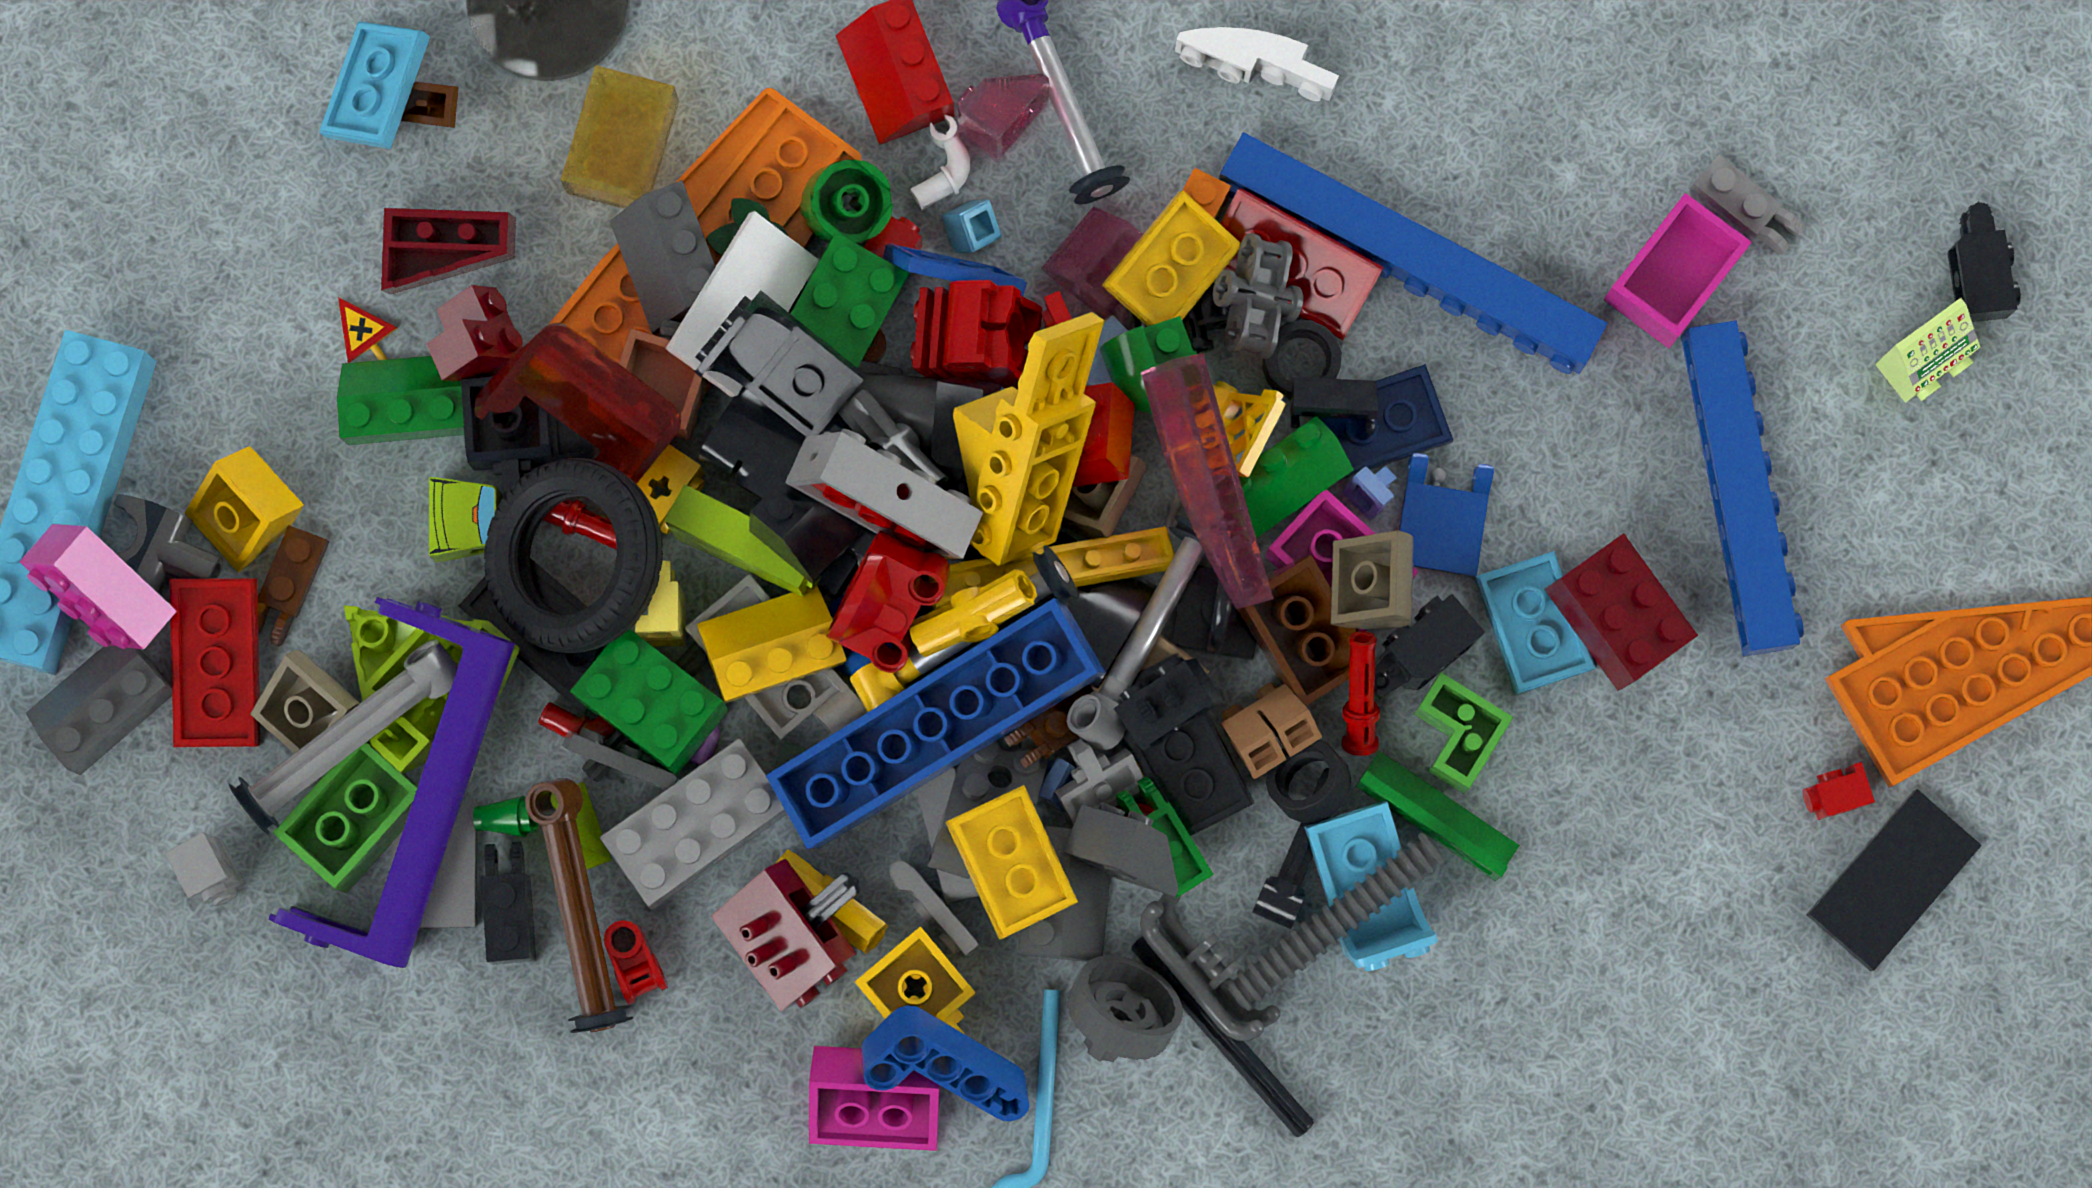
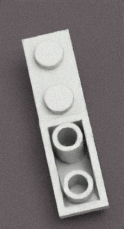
(1242, 51)

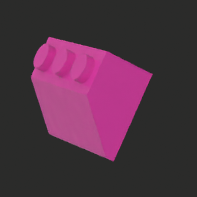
(853, 1114)

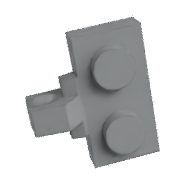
(1097, 779)

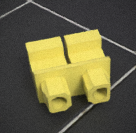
(666, 613)

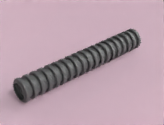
(1335, 922)

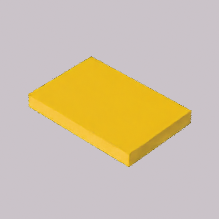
(1172, 262)
(1011, 862)

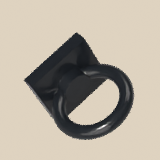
(1209, 619)

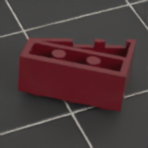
(441, 244)

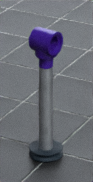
(1097, 181)

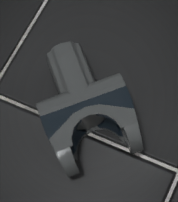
(161, 545)

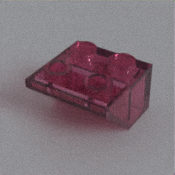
(1091, 256)

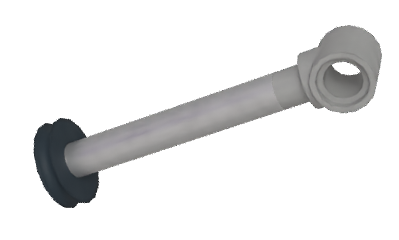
(1093, 714)

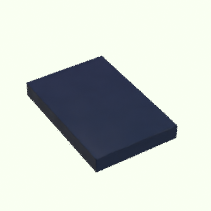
(1406, 423)

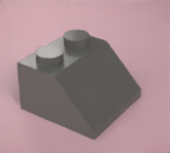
(1123, 847)

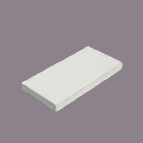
(754, 261)

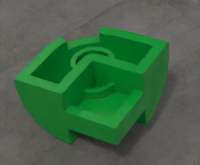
(1141, 350)

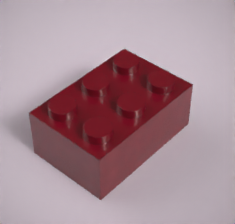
(1621, 612)

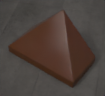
(432, 104)

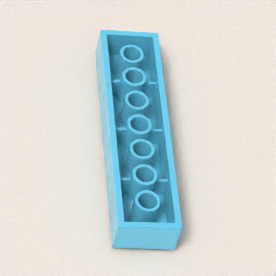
(66, 480)

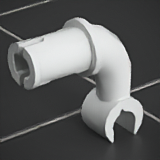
(952, 175)

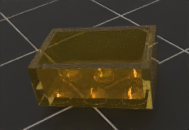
(619, 138)

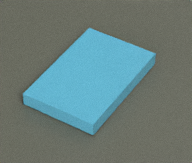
(374, 84)
(1529, 627)

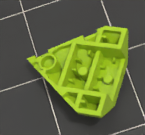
(379, 656)

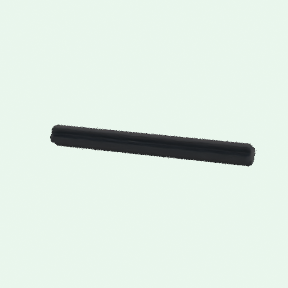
(1236, 1052)

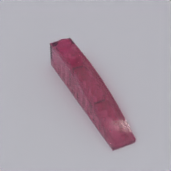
(1206, 474)

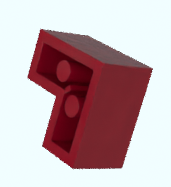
(476, 335)

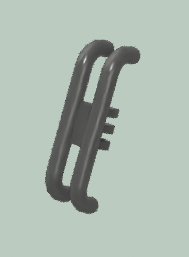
(1202, 971)

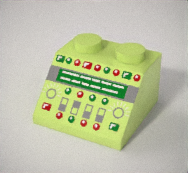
(1930, 353)

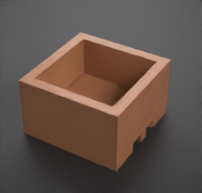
(665, 373)

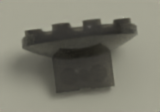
(547, 36)

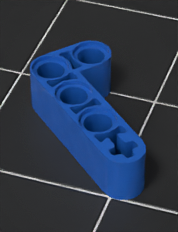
(923, 1043)

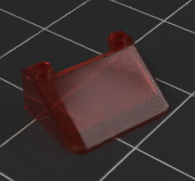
(589, 396)

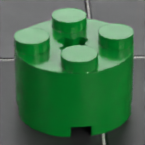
(870, 201)

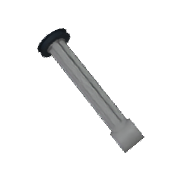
(427, 673)

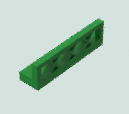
(1438, 816)

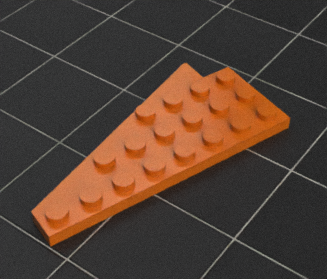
(1956, 675)

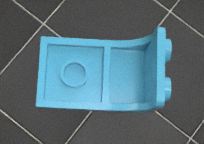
(1346, 851)

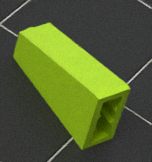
(726, 535)

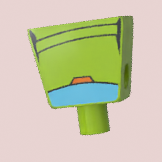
(459, 517)

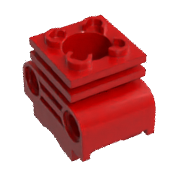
(974, 331)

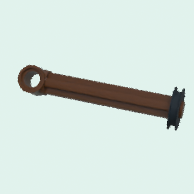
(575, 903)

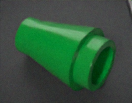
(505, 817)

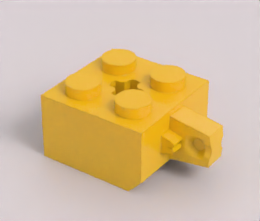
(917, 959)

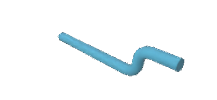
(1044, 1098)

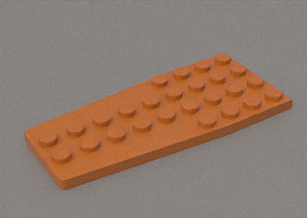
(760, 158)

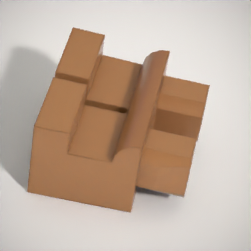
(1253, 728)

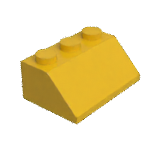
(770, 644)

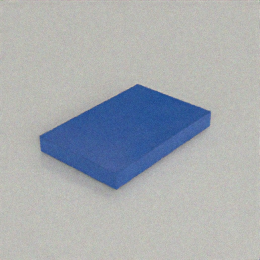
(948, 267)

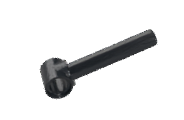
(1281, 895)

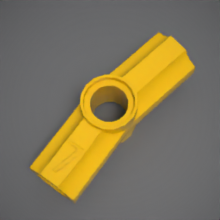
(973, 613)
(853, 920)

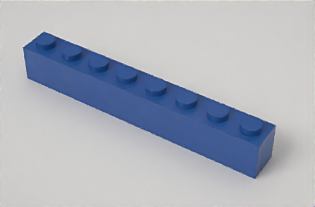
(1741, 488)

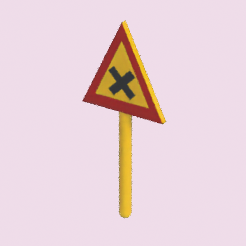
(362, 331)

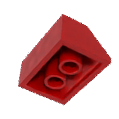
(895, 70)

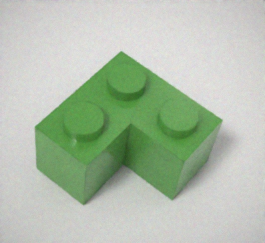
(1472, 730)

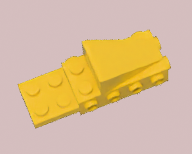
(1028, 442)

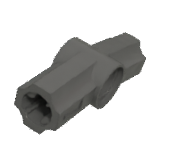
(871, 421)

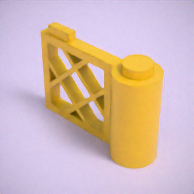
(1255, 434)

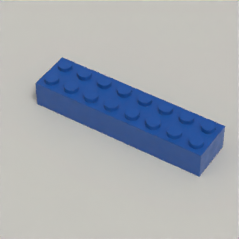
(935, 724)

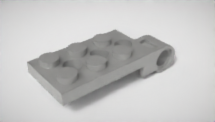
(830, 697)

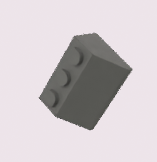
(664, 252)
(99, 705)
(1079, 929)

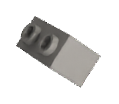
(206, 869)

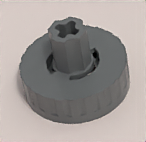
(1114, 1025)

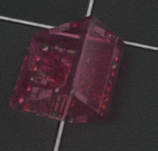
(1001, 110)

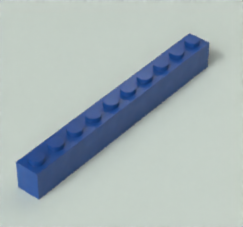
(1418, 256)

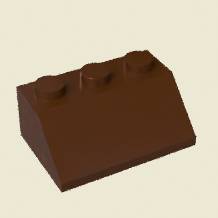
(1298, 631)

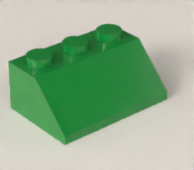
(397, 402)
(1293, 474)

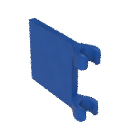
(1445, 520)

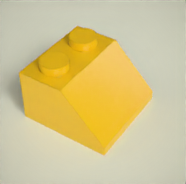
(243, 507)

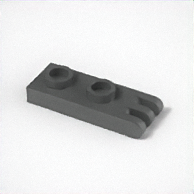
(625, 759)

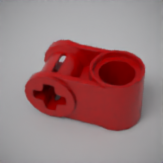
(634, 963)

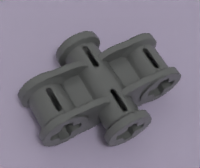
(1262, 282)

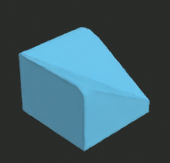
(971, 226)

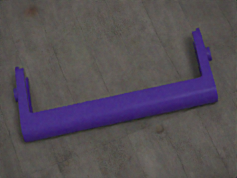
(436, 798)

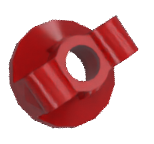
(886, 600)

